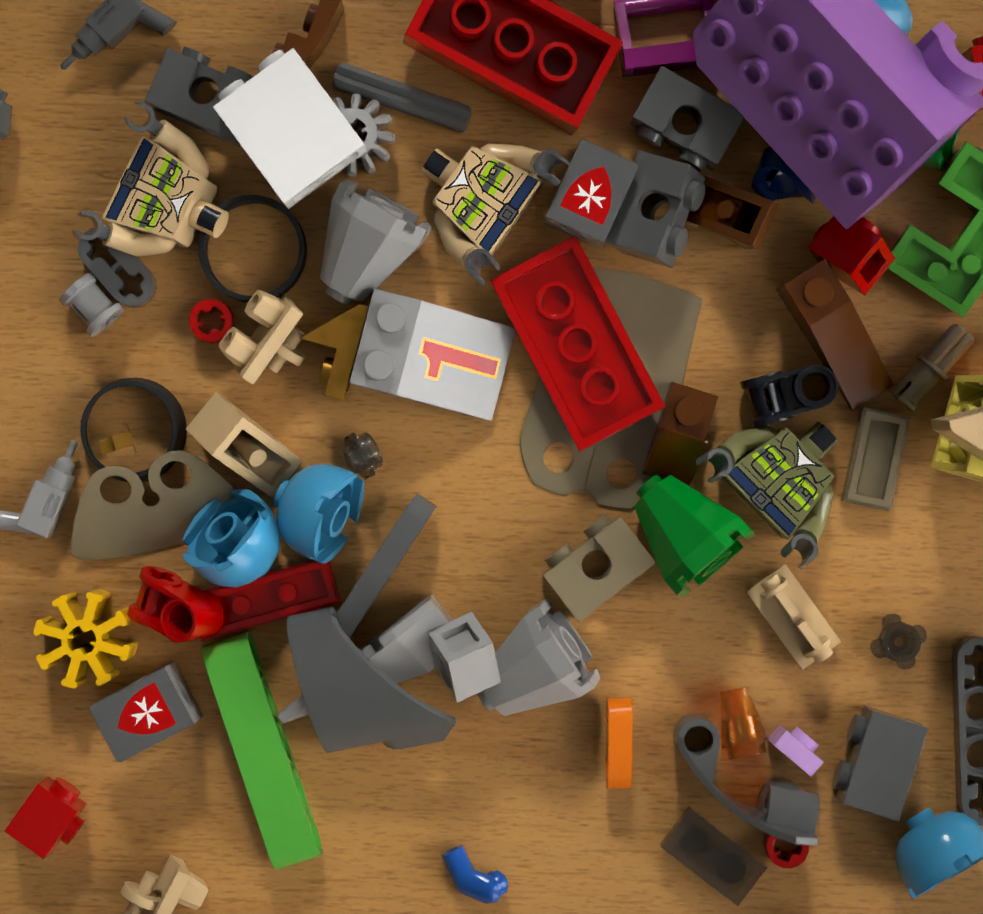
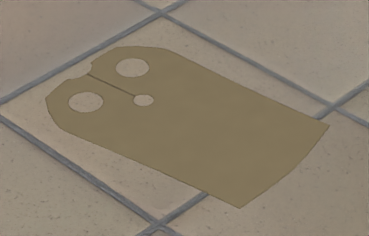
(662, 331)

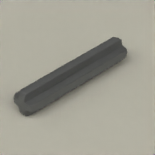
(402, 97)

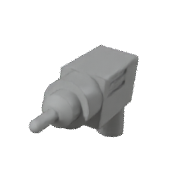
(45, 500)

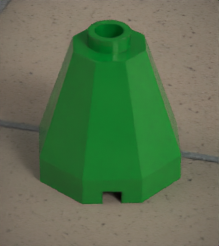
(687, 531)

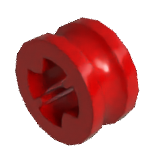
(209, 306)
(793, 857)

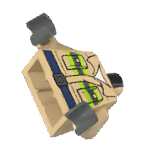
(159, 196)
(485, 198)

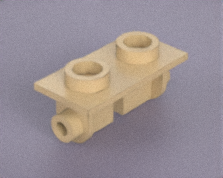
(794, 617)

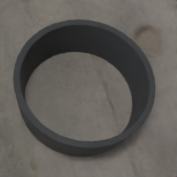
(173, 406)

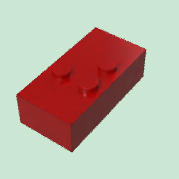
(519, 51)

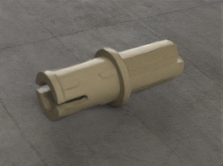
(932, 366)

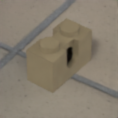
(626, 562)

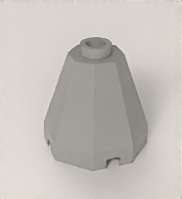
(366, 242)
(540, 664)

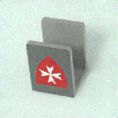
(591, 193)
(146, 712)

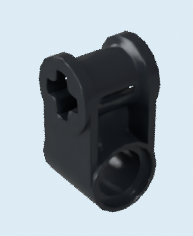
(786, 394)

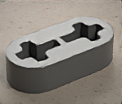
(109, 275)

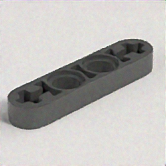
(384, 563)
(966, 729)

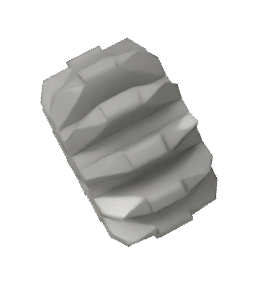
(371, 131)

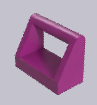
(651, 58)

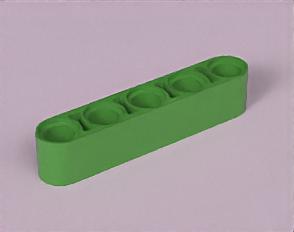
(262, 750)

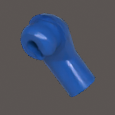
(472, 883)

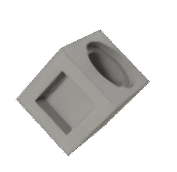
(464, 657)

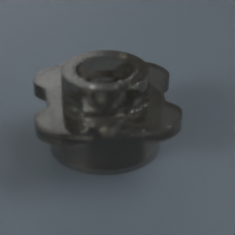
(362, 454)
(912, 639)

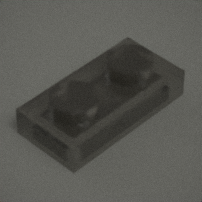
(713, 856)

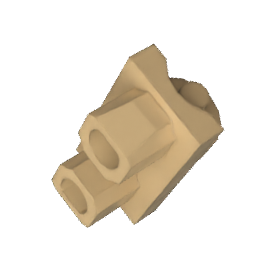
(271, 342)
(162, 893)

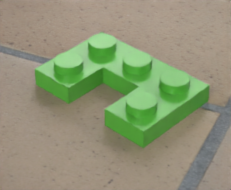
(943, 273)

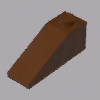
(836, 333)

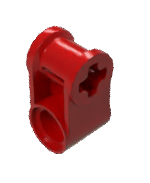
(175, 606)

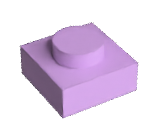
(797, 747)

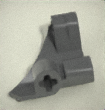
(350, 696)
(781, 805)

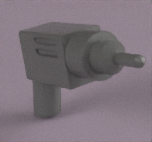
(112, 23)

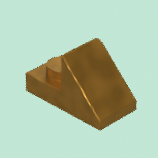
(343, 336)

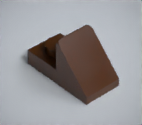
(733, 213)
(680, 433)

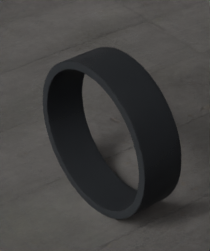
(255, 199)

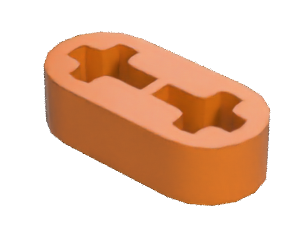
(619, 742)

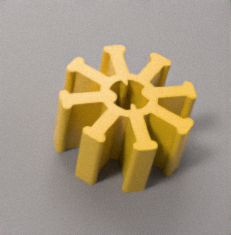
(83, 655)

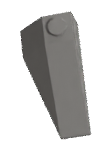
(398, 651)

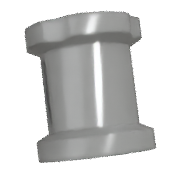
(91, 304)

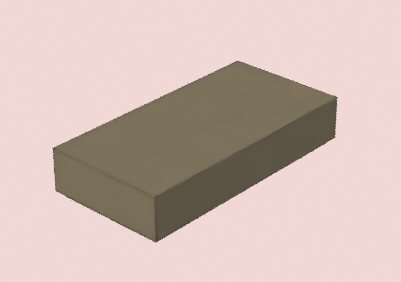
(875, 458)

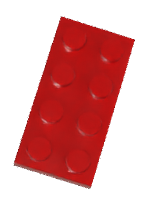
(577, 343)

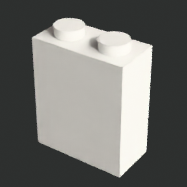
(289, 126)

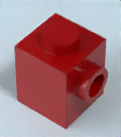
(854, 254)
(48, 817)

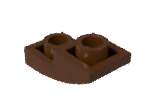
(320, 25)

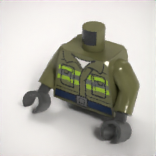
(780, 481)

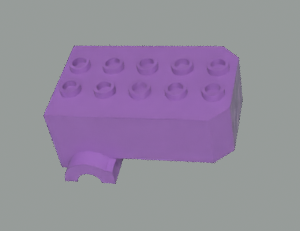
(839, 91)

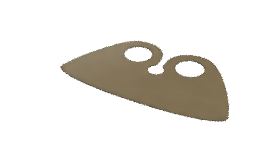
(134, 528)

